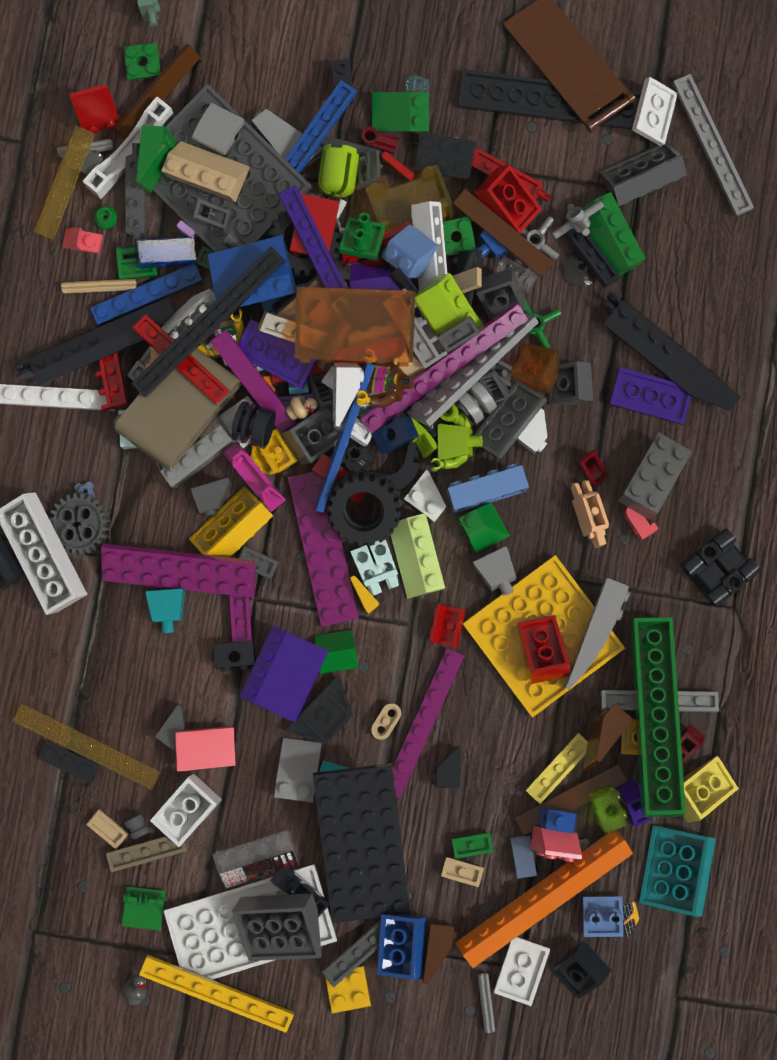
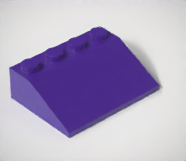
(283, 673)

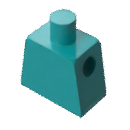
(166, 607)

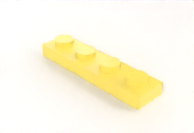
(558, 768)

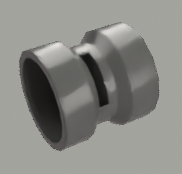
(137, 826)

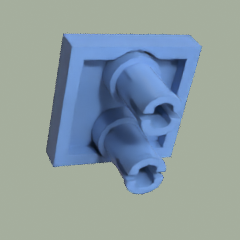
(602, 916)

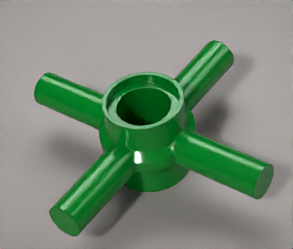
(542, 320)

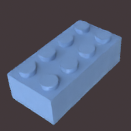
(487, 489)

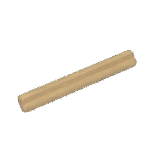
(98, 286)

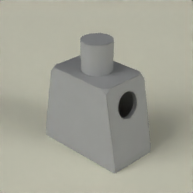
(497, 571)

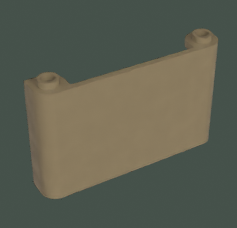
(173, 414)

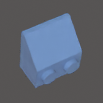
(410, 251)

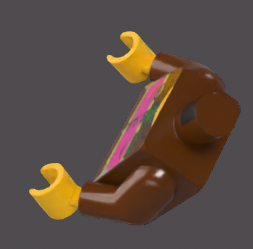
(385, 385)

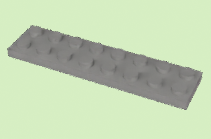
(451, 389)

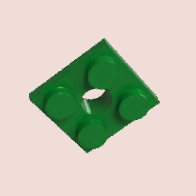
(134, 54)
(466, 241)

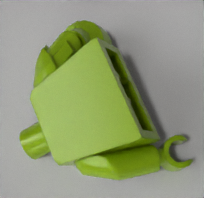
(455, 442)

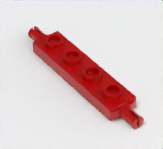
(487, 164)

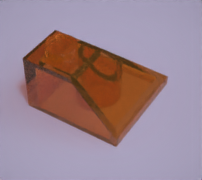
(537, 368)

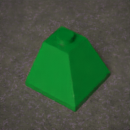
(483, 527)

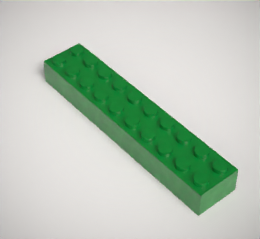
(657, 718)

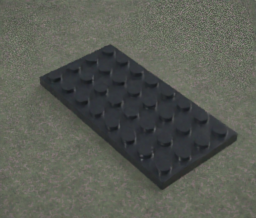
(361, 842)

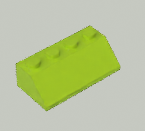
(443, 304)

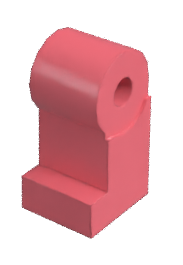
(639, 524)

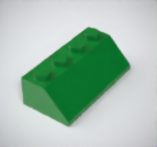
(614, 236)

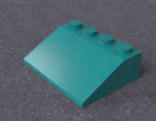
(677, 871)

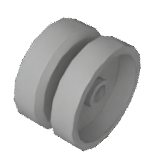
(474, 402)

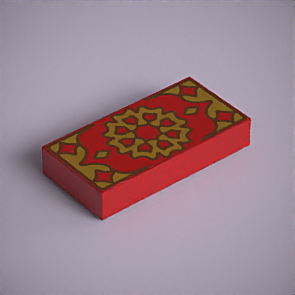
(396, 167)

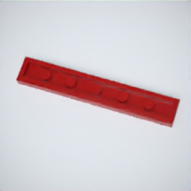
(190, 368)

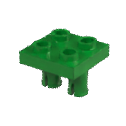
(362, 237)

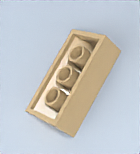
(205, 171)

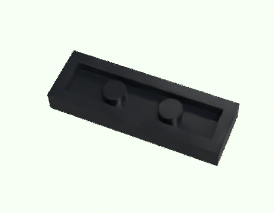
(68, 761)

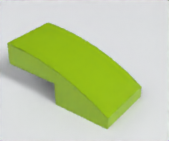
(425, 442)

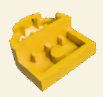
(275, 456)

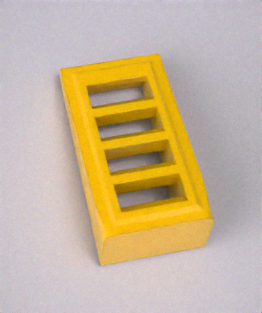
(367, 600)

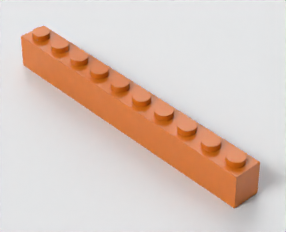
(543, 898)

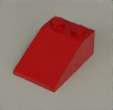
(95, 108)
(508, 198)
(543, 649)

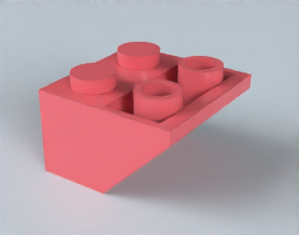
(555, 844)

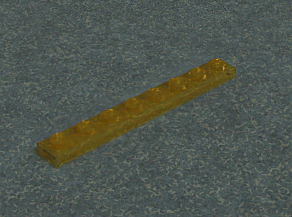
(87, 746)

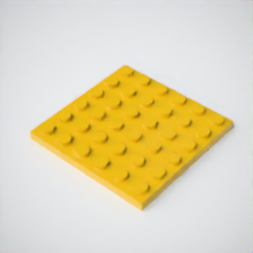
(540, 594)

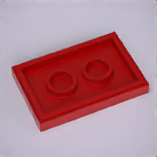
(324, 215)

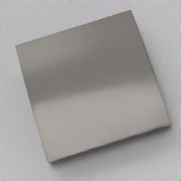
(217, 128)

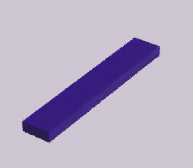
(311, 238)

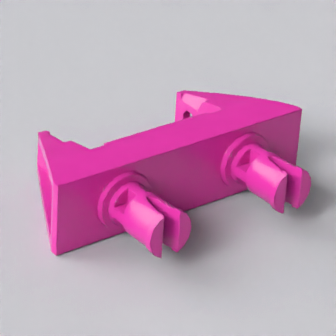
(254, 476)

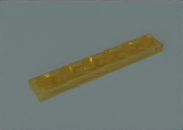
(64, 182)

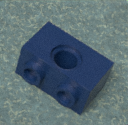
(404, 433)

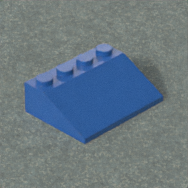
(231, 263)

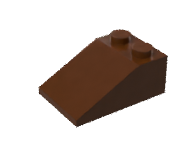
(603, 733)

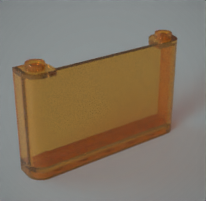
(354, 325)

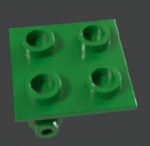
(143, 908)

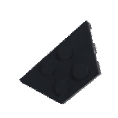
(324, 715)

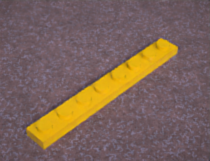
(216, 993)

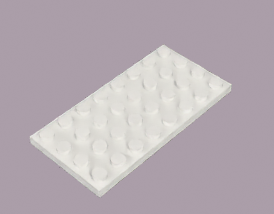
(207, 933)

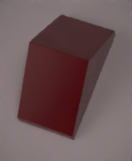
(592, 468)

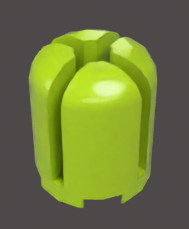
(338, 170)

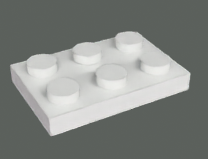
(654, 111)
(521, 970)

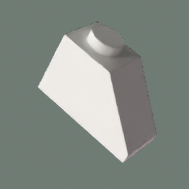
(534, 434)

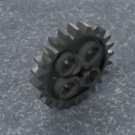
(95, 522)

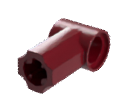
(382, 140)

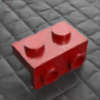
(447, 625)

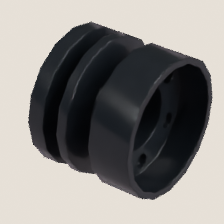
(250, 423)

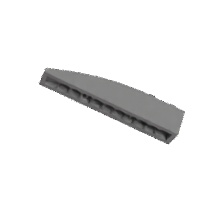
(599, 627)

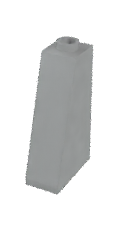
(279, 134)

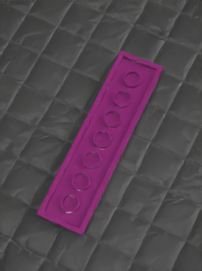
(323, 554)
(178, 570)

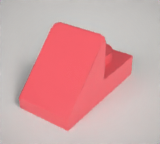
(82, 241)

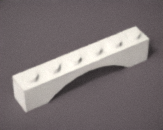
(107, 173)

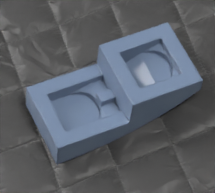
(523, 856)

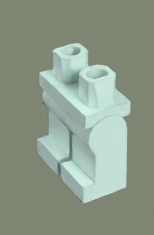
(375, 572)

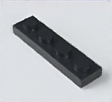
(592, 257)

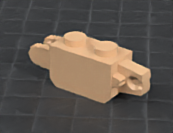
(590, 513)

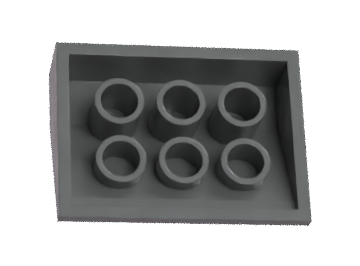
(278, 927)

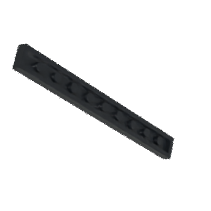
(208, 322)

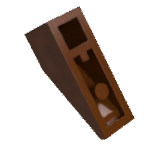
(439, 944)

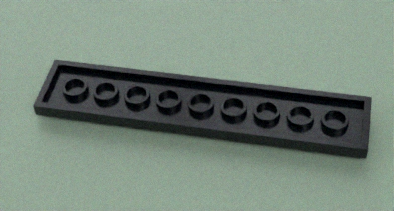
(531, 99)

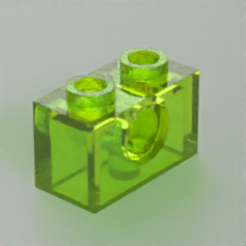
(600, 800)

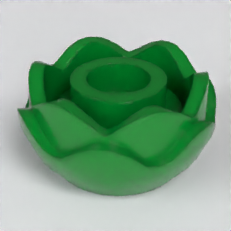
(99, 218)

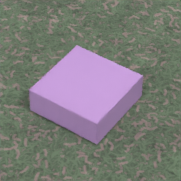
(186, 230)

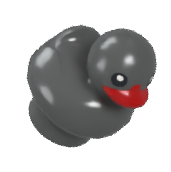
(135, 990)

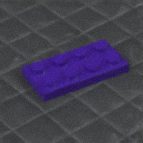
(274, 355)
(650, 396)

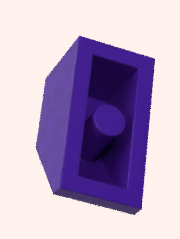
(632, 802)

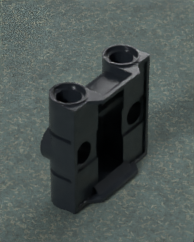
(707, 574)

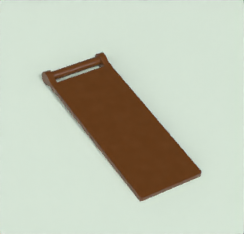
(568, 61)

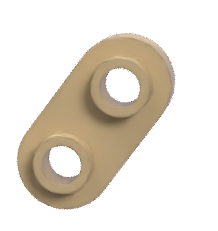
(386, 721)

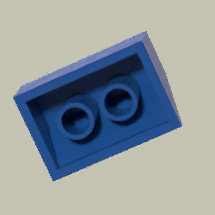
(401, 946)

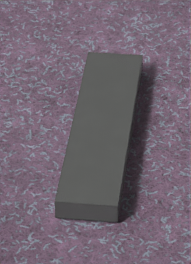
(353, 956)

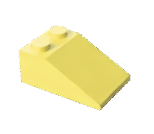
(706, 789)

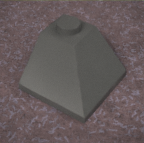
(211, 496)

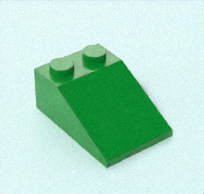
(400, 111)
(153, 151)

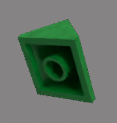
(340, 651)

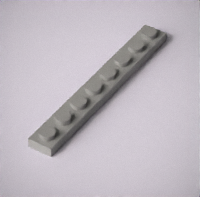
(713, 145)

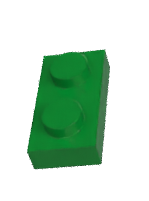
(472, 845)

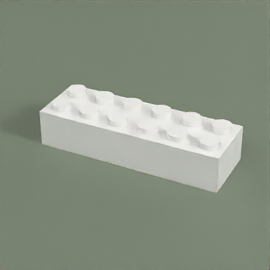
(41, 553)

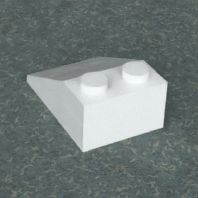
(345, 387)
(186, 810)

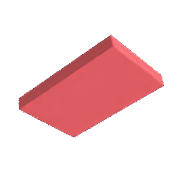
(204, 748)

